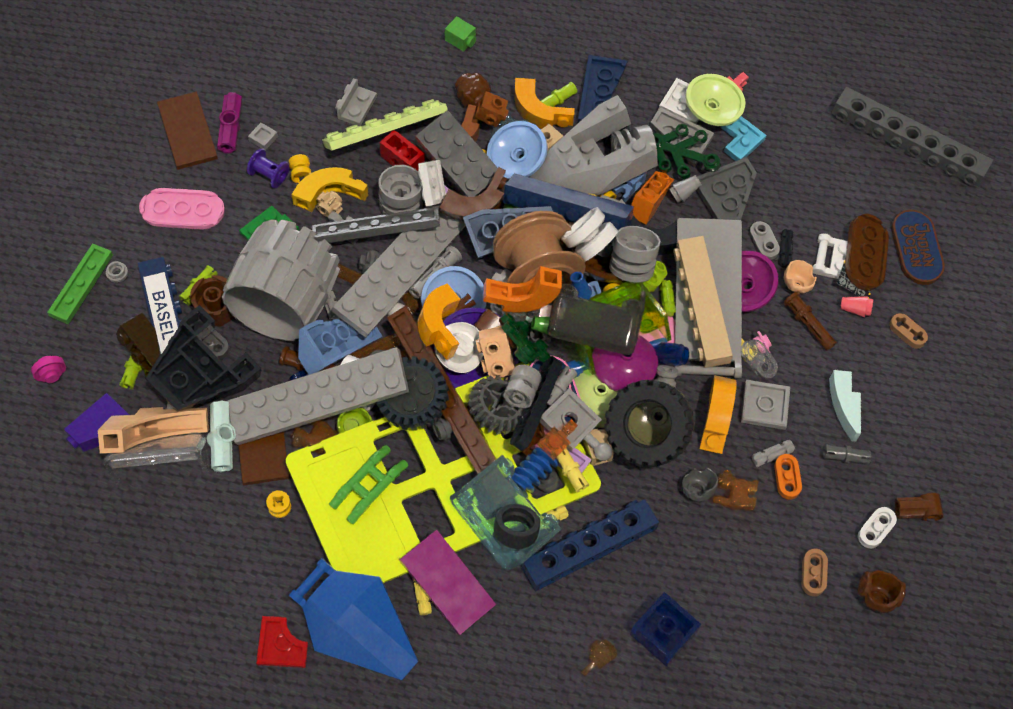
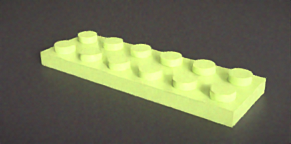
(376, 127)

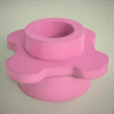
(764, 339)

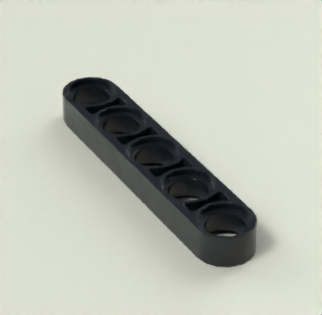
(531, 416)

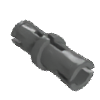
(846, 454)

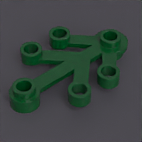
(680, 150)
(525, 349)

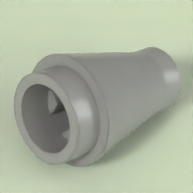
(684, 188)

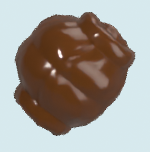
(471, 88)
(881, 591)

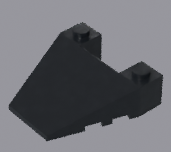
(190, 371)

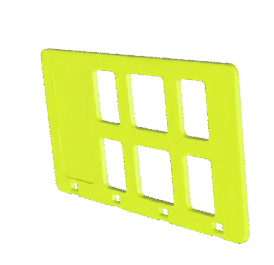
(384, 529)

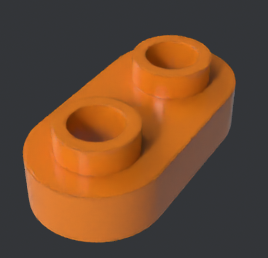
(788, 477)

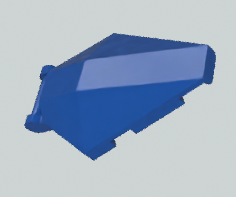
(355, 621)

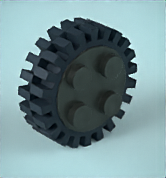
(423, 401)

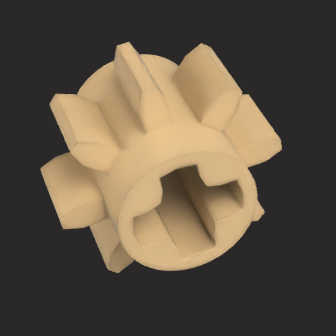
(329, 202)

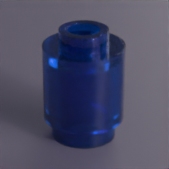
(672, 354)

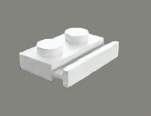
(432, 182)

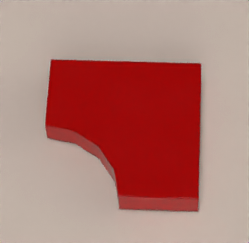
(279, 646)

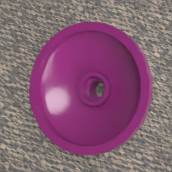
(762, 275)
(619, 371)

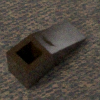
(140, 340)

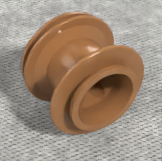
(535, 242)

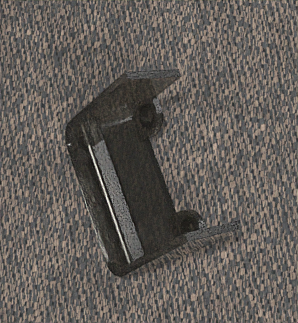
(596, 322)

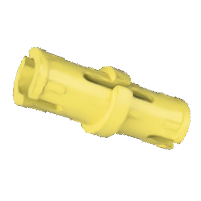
(572, 471)

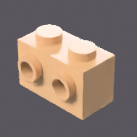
(496, 352)

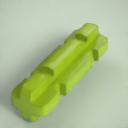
(667, 297)

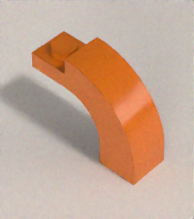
(527, 295)

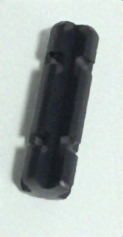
(786, 248)

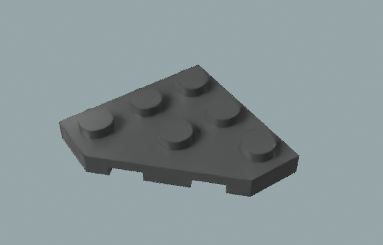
(727, 189)

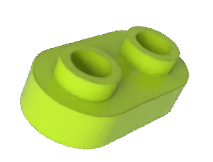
(658, 276)

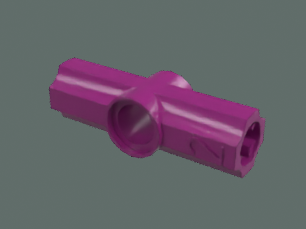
(229, 122)

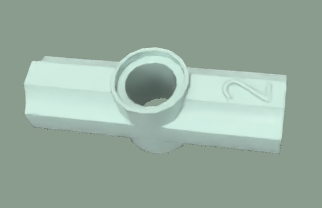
(220, 447)

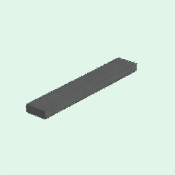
(377, 225)

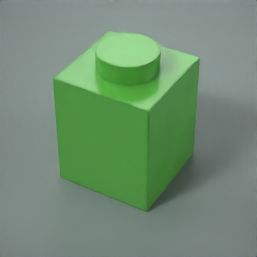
(460, 34)

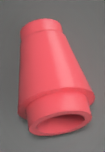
(857, 305)

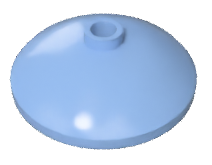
(514, 140)
(460, 280)

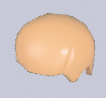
(801, 273)

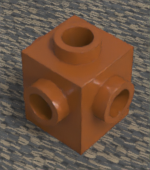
(491, 109)

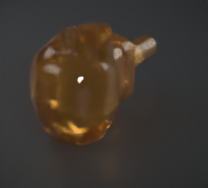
(601, 655)

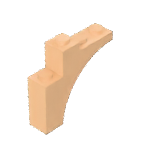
(149, 424)

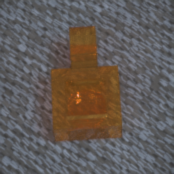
(556, 441)

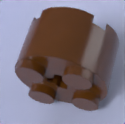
(209, 296)

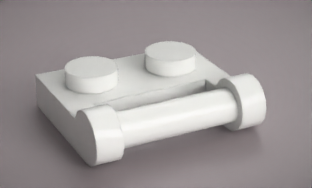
(837, 259)

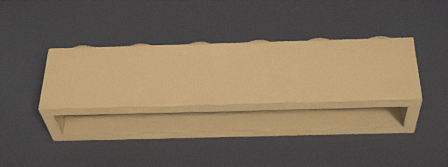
(703, 302)

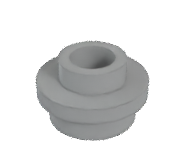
(115, 266)

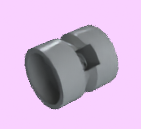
(522, 386)

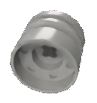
(623, 138)
(400, 190)
(634, 254)

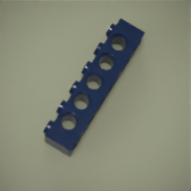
(638, 512)

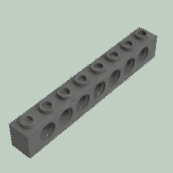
(912, 137)

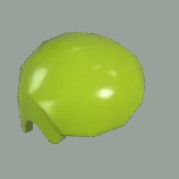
(352, 419)

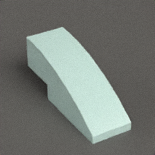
(846, 403)

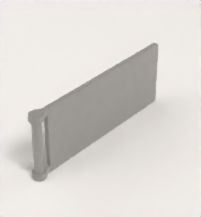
(724, 251)

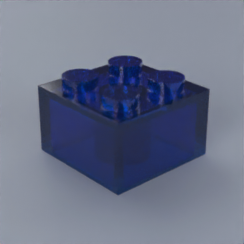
(665, 629)

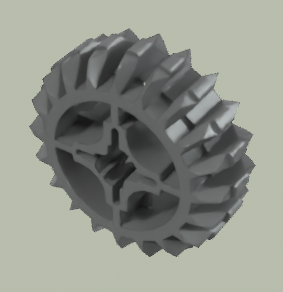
(485, 397)

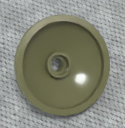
(644, 425)

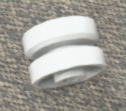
(590, 234)

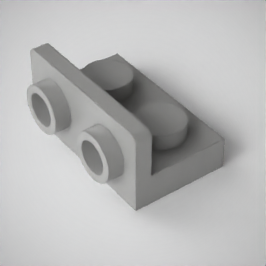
(355, 103)

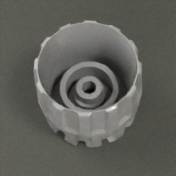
(280, 280)

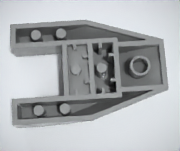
(580, 164)

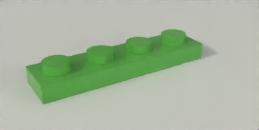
(80, 284)

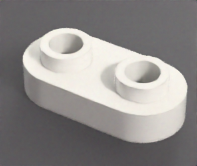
(876, 528)

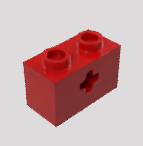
(400, 151)

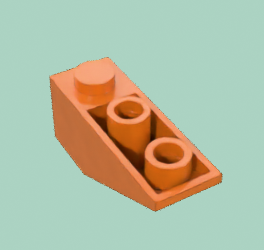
(650, 196)

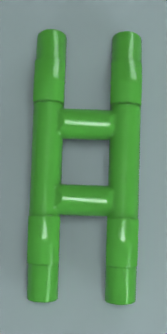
(368, 497)

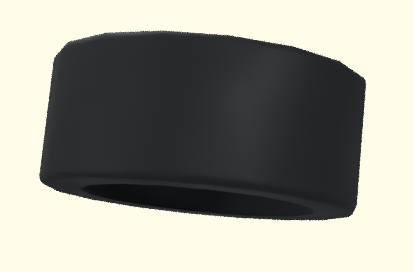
(513, 538)

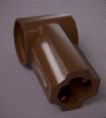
(925, 507)

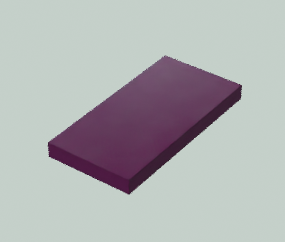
(447, 582)

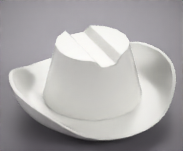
(467, 355)

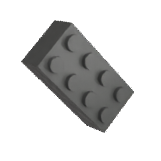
(460, 156)

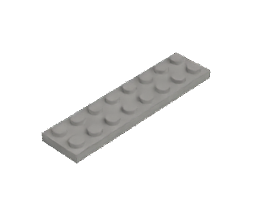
(394, 274)
(318, 396)

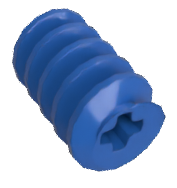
(532, 469)

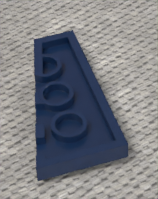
(600, 82)

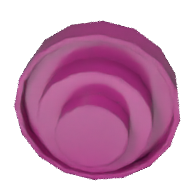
(48, 369)

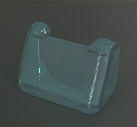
(480, 502)

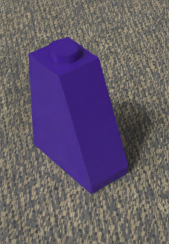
(84, 429)

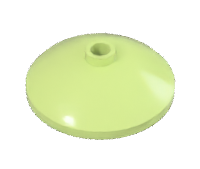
(715, 99)
(588, 390)

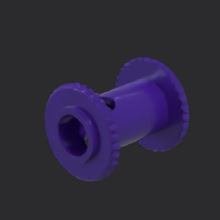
(268, 168)

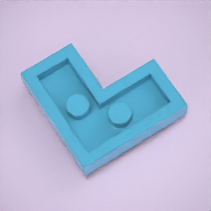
(745, 139)

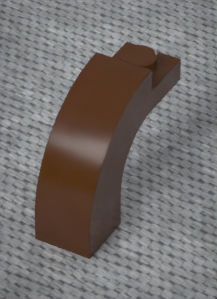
(459, 206)

